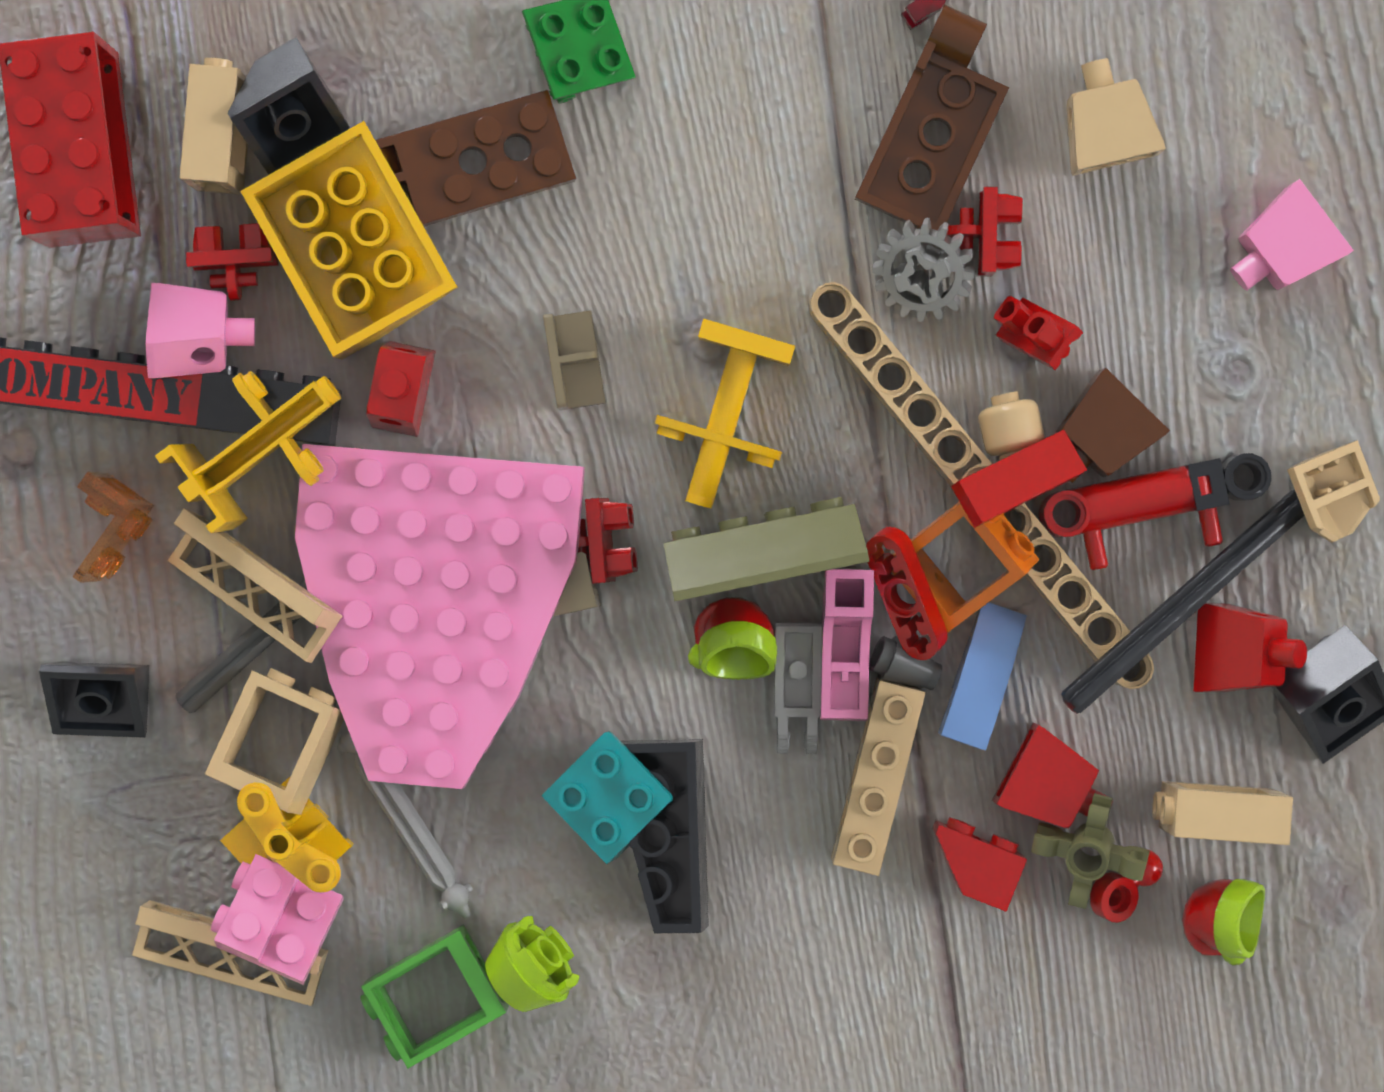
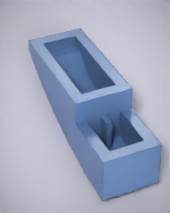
(983, 676)

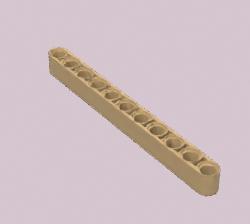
(972, 460)

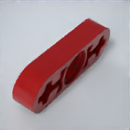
(913, 576)

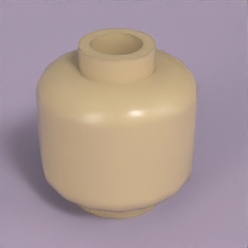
(1010, 425)

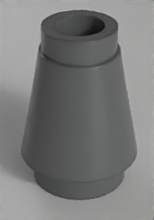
(897, 666)

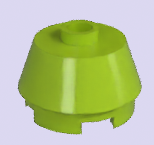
(530, 966)

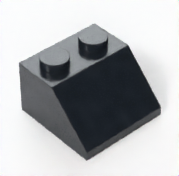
(285, 107)
(1334, 694)

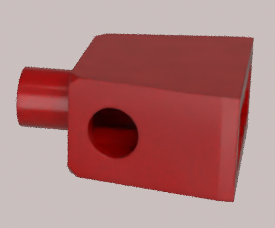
(400, 388)
(1242, 649)
(1047, 780)

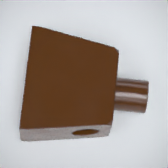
(1110, 425)

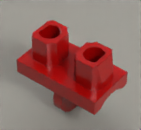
(993, 210)
(210, 255)
(1035, 331)
(601, 520)

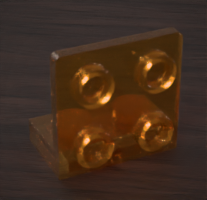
(131, 520)

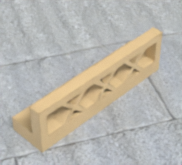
(258, 572)
(197, 928)

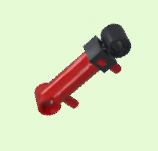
(1155, 496)

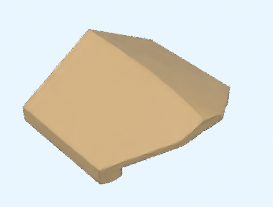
(1335, 490)

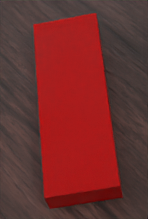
(1018, 478)

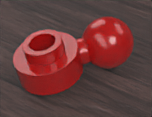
(1117, 896)

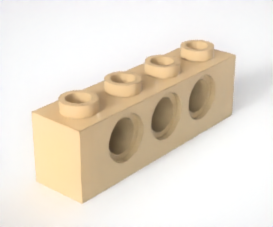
(877, 777)

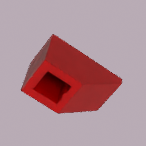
(979, 866)

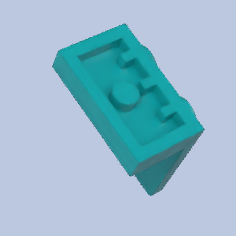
(607, 796)

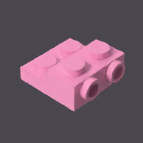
(275, 919)

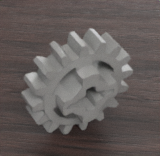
(928, 288)

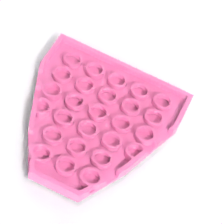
(440, 596)

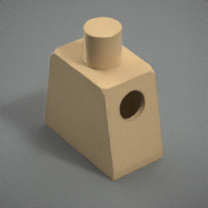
(1109, 122)

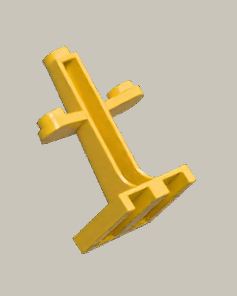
(726, 409)
(211, 479)
(301, 843)

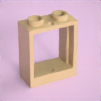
(212, 145)
(313, 756)
(1223, 812)

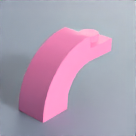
(846, 644)

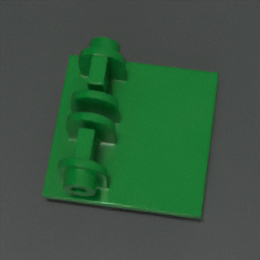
(578, 46)

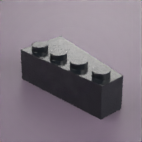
(673, 845)

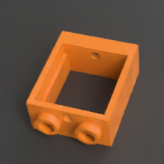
(1009, 546)

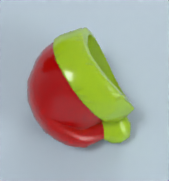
(733, 640)
(1225, 918)

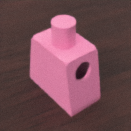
(1289, 241)
(191, 331)

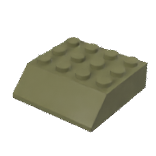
(765, 551)

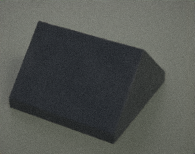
(96, 698)

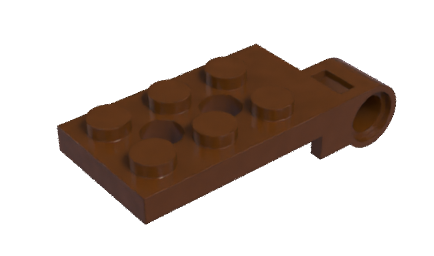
(942, 92)
(440, 189)

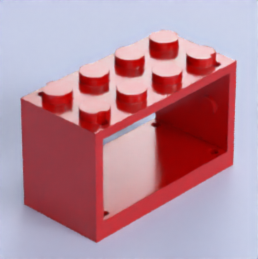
(69, 140)

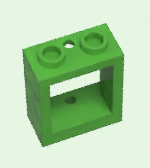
(471, 964)

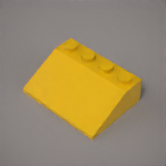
(349, 241)

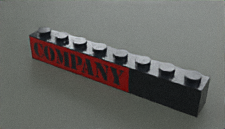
(123, 391)

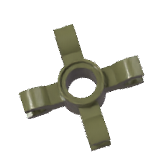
(1127, 860)

